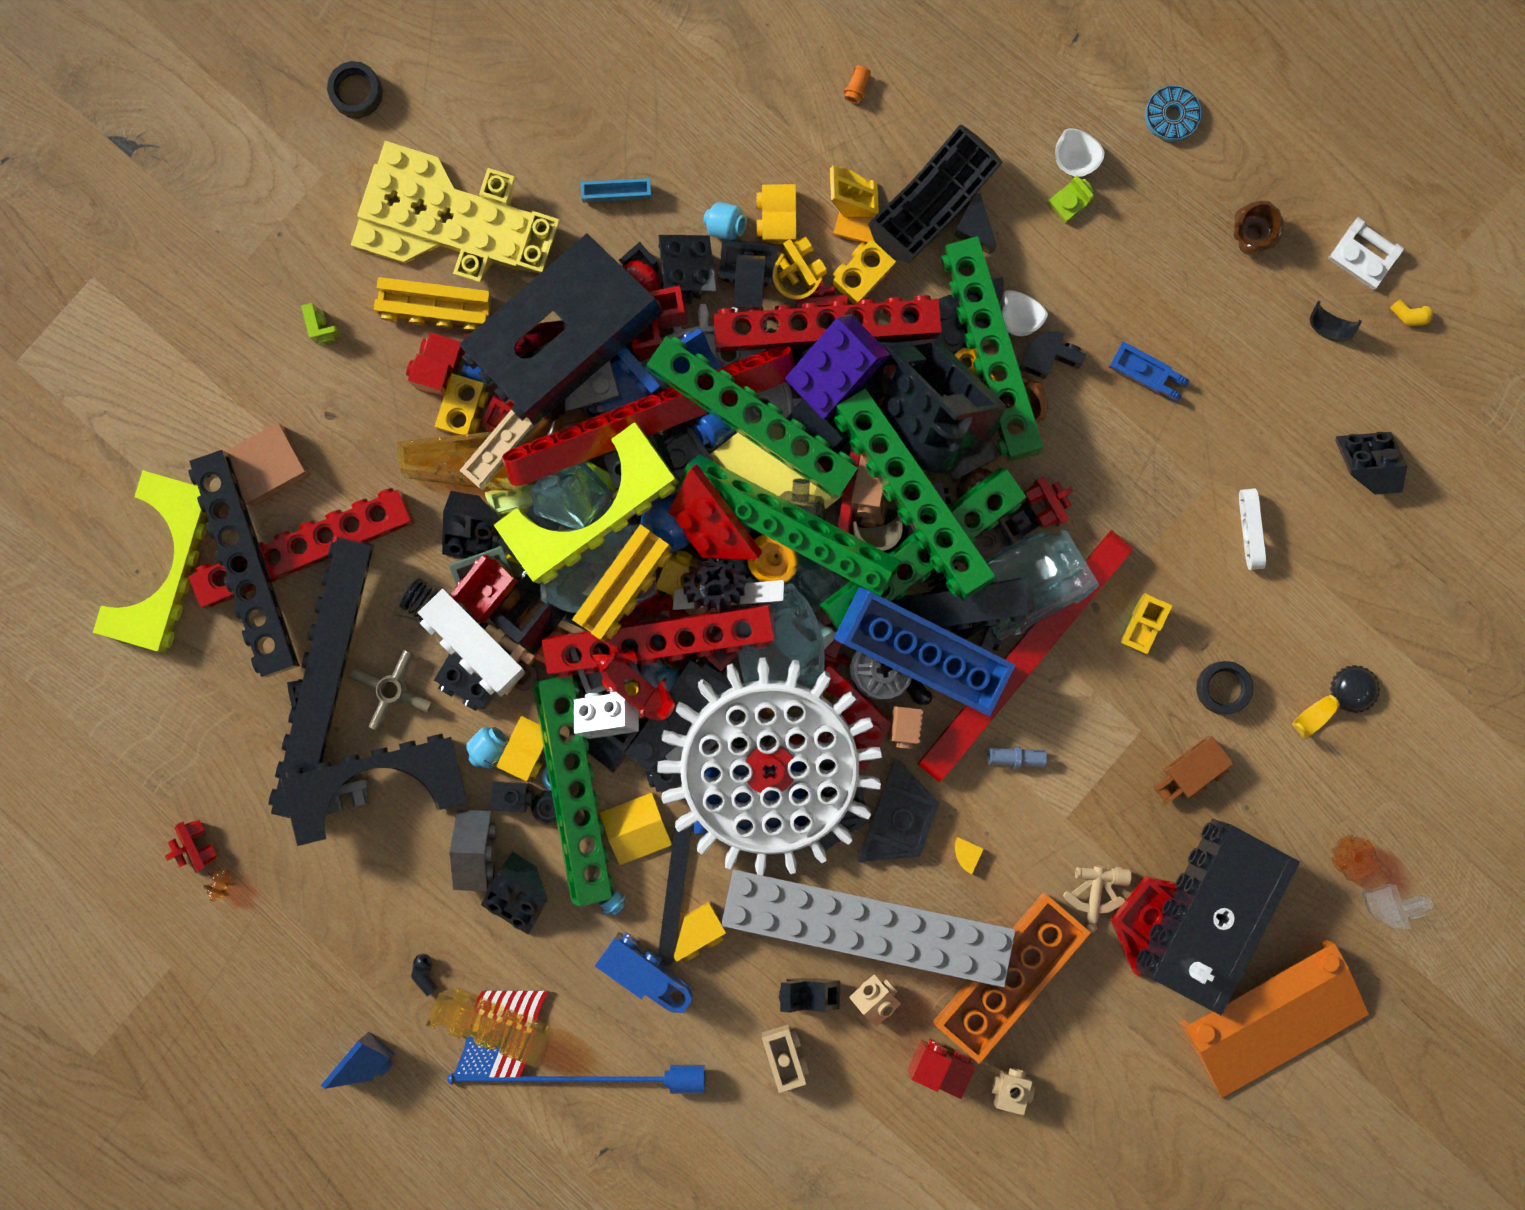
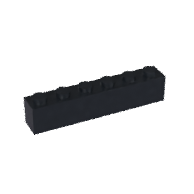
(998, 600)

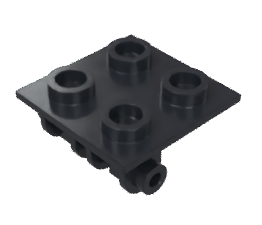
(687, 262)

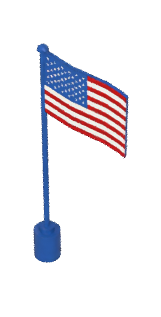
(488, 1065)

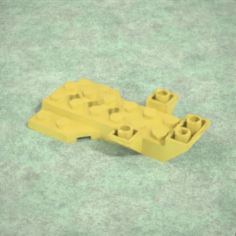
(481, 227)

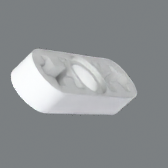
(1252, 529)

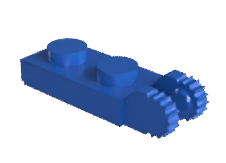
(1147, 371)

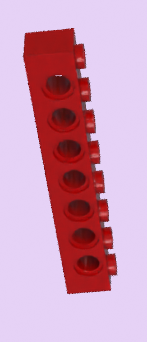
(728, 340)
(397, 516)
(759, 617)

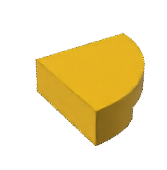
(967, 854)

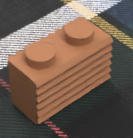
(905, 726)

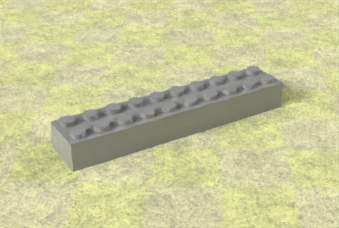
(868, 928)

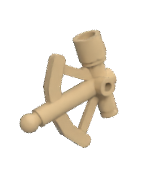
(1097, 879)

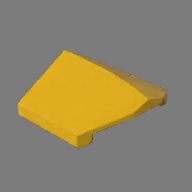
(853, 193)

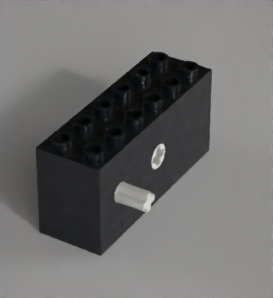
(1216, 915)

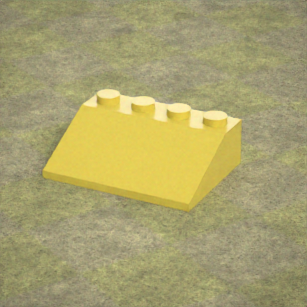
(760, 467)

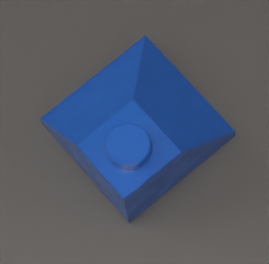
(361, 1063)

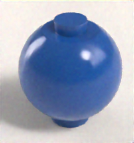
(664, 524)

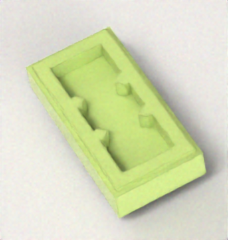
(505, 502)

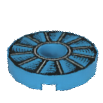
(1177, 98)

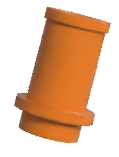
(855, 91)

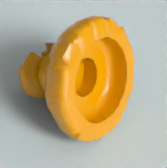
(775, 562)

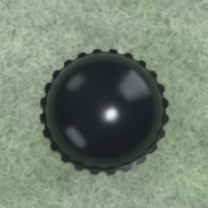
(1355, 688)

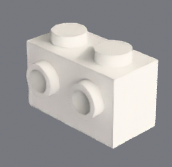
(604, 716)

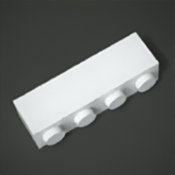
(471, 642)

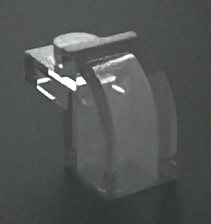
(1388, 908)

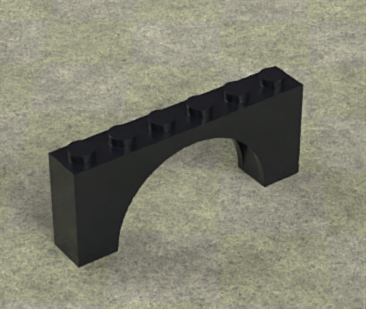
(310, 792)

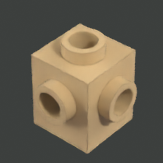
(876, 999)
(1016, 1100)

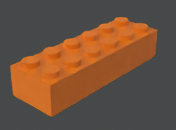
(1040, 947)

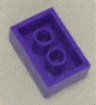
(837, 365)

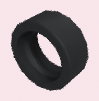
(341, 73)
(1245, 681)

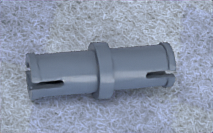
(1017, 757)

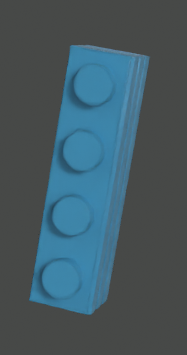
(616, 190)

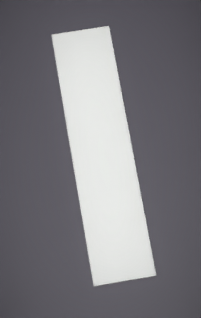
(754, 593)

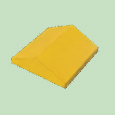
(635, 829)

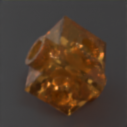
(1354, 857)

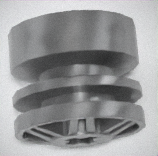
(869, 683)

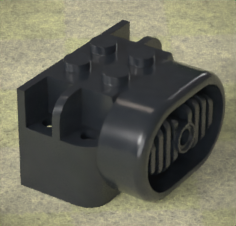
(937, 404)

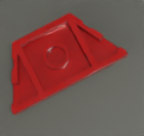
(710, 521)
(1139, 914)

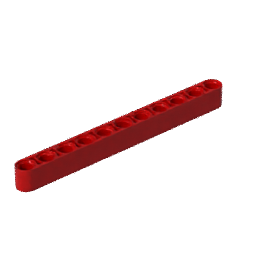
(650, 413)
(1026, 656)

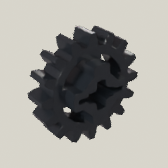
(714, 585)

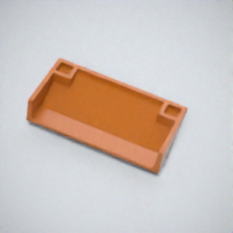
(1277, 1020)

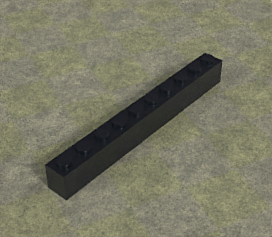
(324, 662)

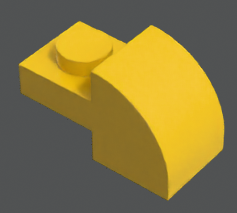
(1145, 623)

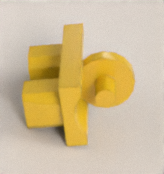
(795, 252)

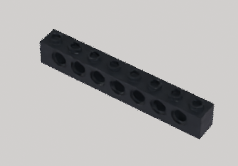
(202, 473)

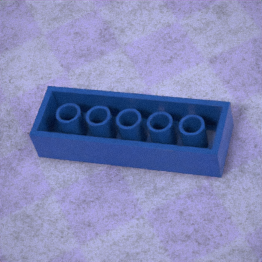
(924, 651)

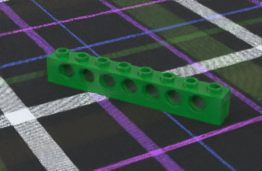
(970, 254)
(864, 409)
(758, 433)
(975, 500)
(800, 529)
(601, 884)

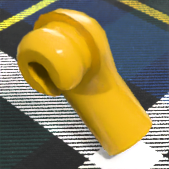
(1414, 316)

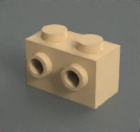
(783, 1058)

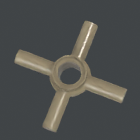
(401, 696)

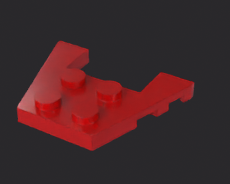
(860, 709)

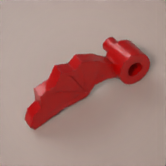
(667, 604)

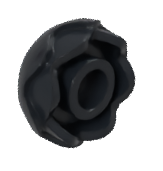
(539, 809)

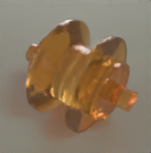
(218, 885)

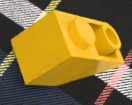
(699, 929)

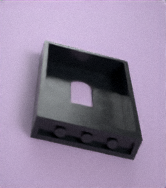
(602, 313)

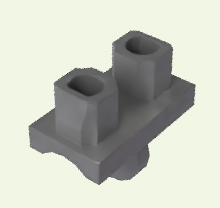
(358, 793)

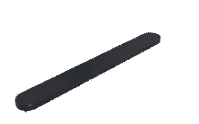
(674, 895)

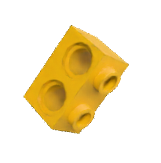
(869, 276)
(453, 405)

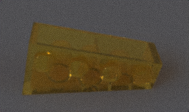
(443, 457)
(490, 1026)

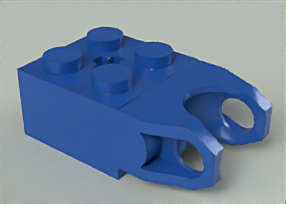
(643, 973)

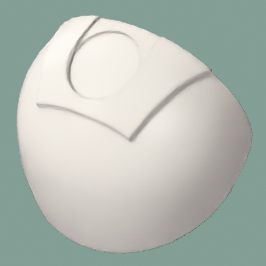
(1078, 153)
(1021, 313)

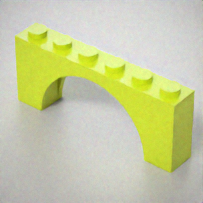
(642, 481)
(152, 620)

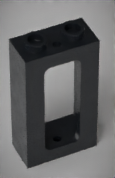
(517, 606)

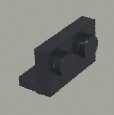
(732, 248)

